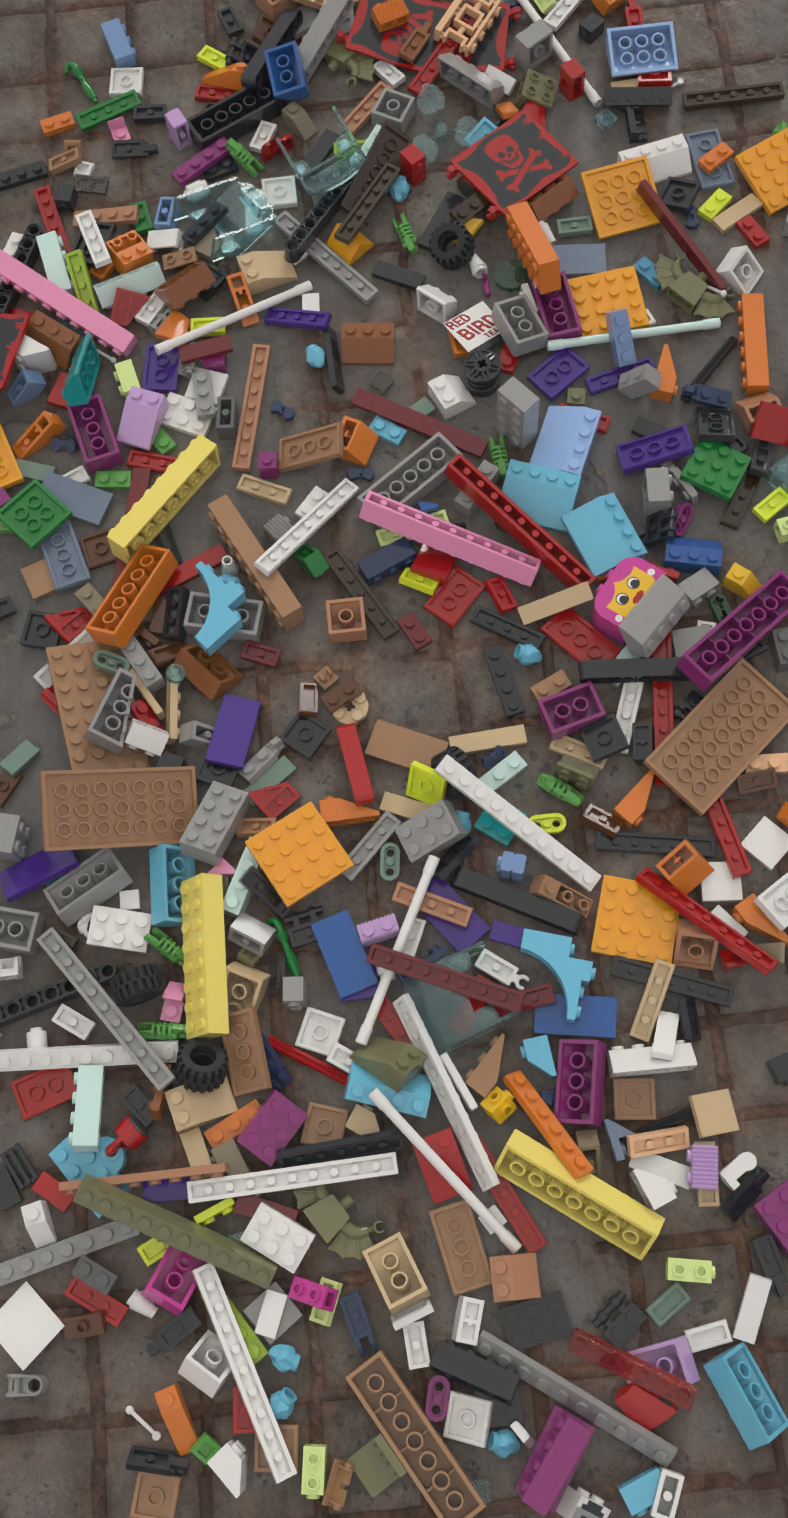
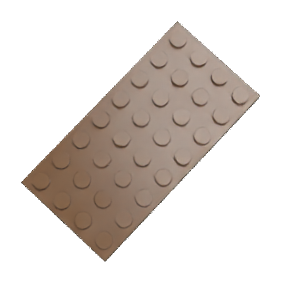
(78, 694)
(720, 737)
(116, 807)

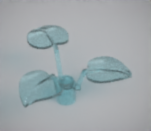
(468, 128)

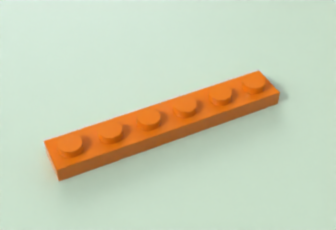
(548, 1125)

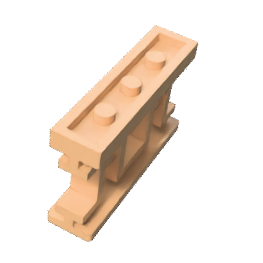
(477, 32)

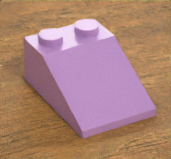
(142, 417)
(671, 1356)

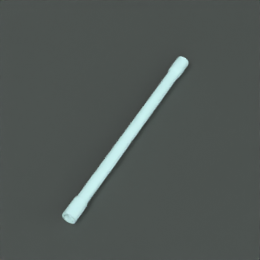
(706, 324)

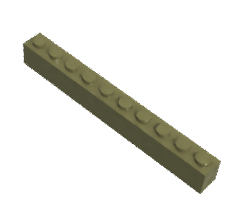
(175, 1231)

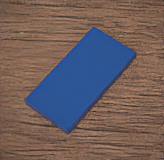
(344, 954)
(595, 1020)

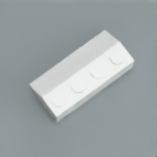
(665, 157)
(639, 1061)

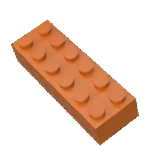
(533, 248)
(132, 596)

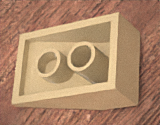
(265, 270)
(245, 986)
(197, 1109)
(396, 1274)

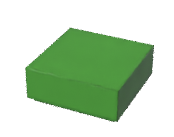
(205, 1448)

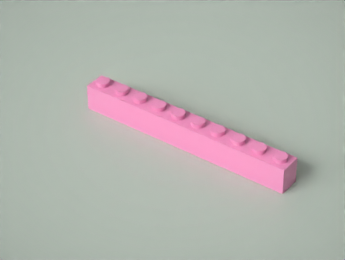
(66, 306)
(449, 538)

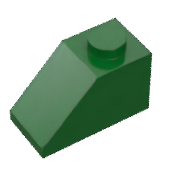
(311, 560)

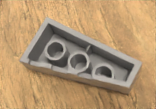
(111, 717)

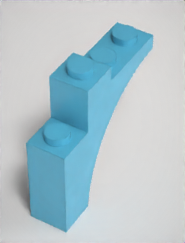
(222, 617)
(570, 972)

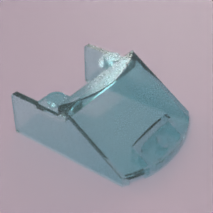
(332, 171)
(243, 225)
(449, 1014)

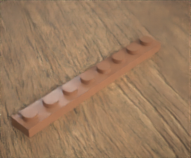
(251, 408)
(153, 1177)

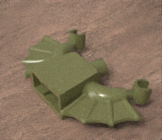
(344, 60)
(690, 290)
(330, 1218)

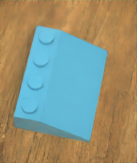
(542, 492)
(603, 534)

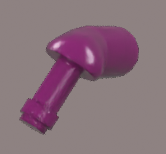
(485, 285)

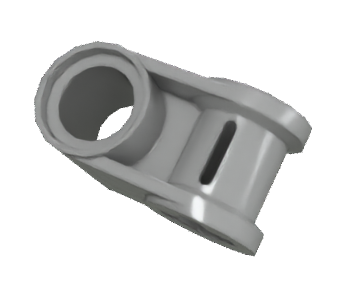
(22, 1384)

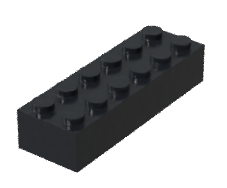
(235, 115)

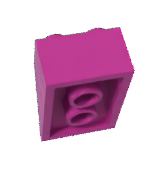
(173, 1280)

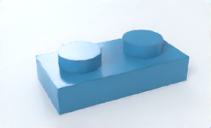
(647, 272)

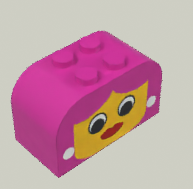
(621, 593)

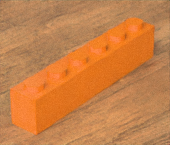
(753, 344)

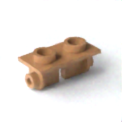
(179, 258)
(339, 1478)

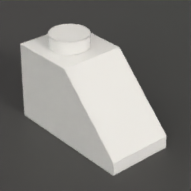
(39, 1223)

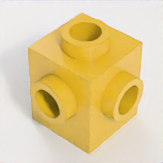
(498, 1105)

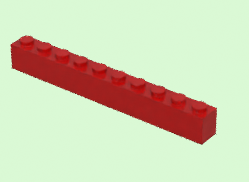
(517, 522)

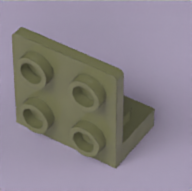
(537, 89)
(576, 772)
(377, 1465)

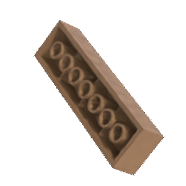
(247, 550)
(415, 1439)

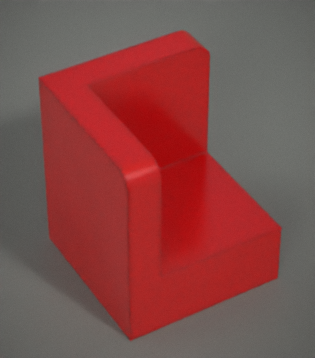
(730, 960)

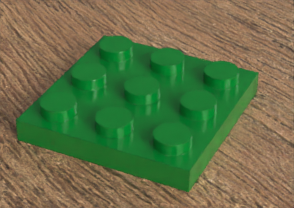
(715, 469)
(34, 514)

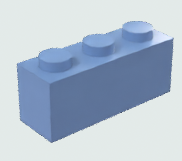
(119, 43)
(620, 337)

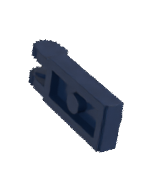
(275, 1067)
(357, 1321)

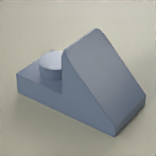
(614, 1133)

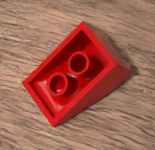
(446, 1148)

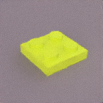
(425, 784)

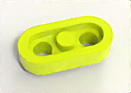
(546, 822)

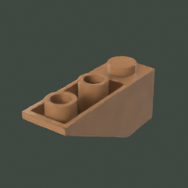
(558, 893)
(485, 1076)

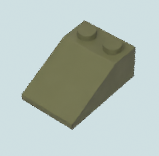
(390, 1061)

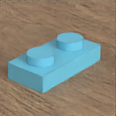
(388, 431)

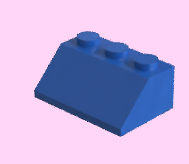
(287, 72)
(692, 555)

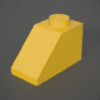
(741, 581)

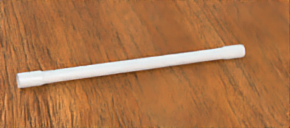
(590, 92)
(168, 345)
(367, 1027)
(504, 1235)

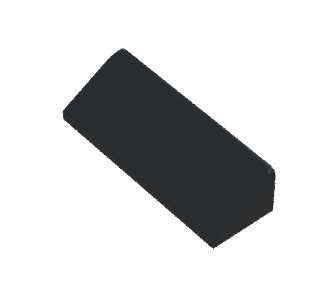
(175, 613)

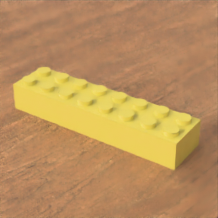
(164, 498)
(204, 957)
(583, 1200)

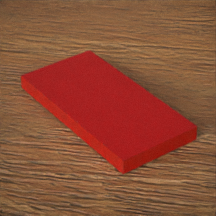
(579, 637)

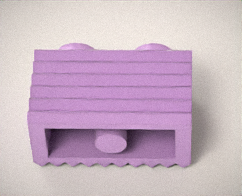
(178, 129)
(378, 930)
(703, 1167)

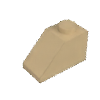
(362, 1120)

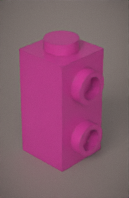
(313, 1293)

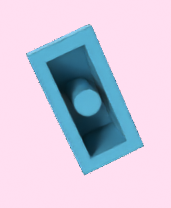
(539, 1055)
(640, 1491)

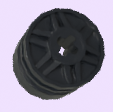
(482, 373)

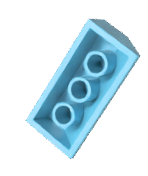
(167, 872)
(410, 1100)
(746, 1396)

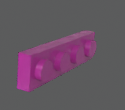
(200, 162)

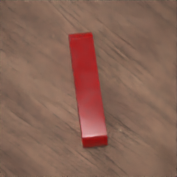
(355, 764)

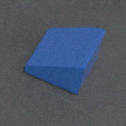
(427, 507)

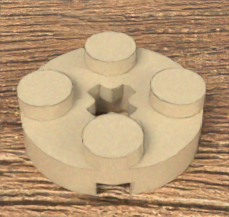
(356, 714)

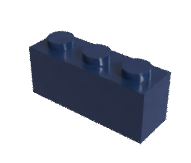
(387, 561)

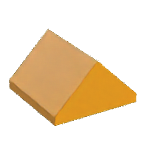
(351, 252)

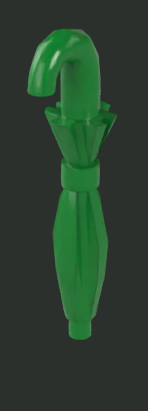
(78, 73)
(281, 935)

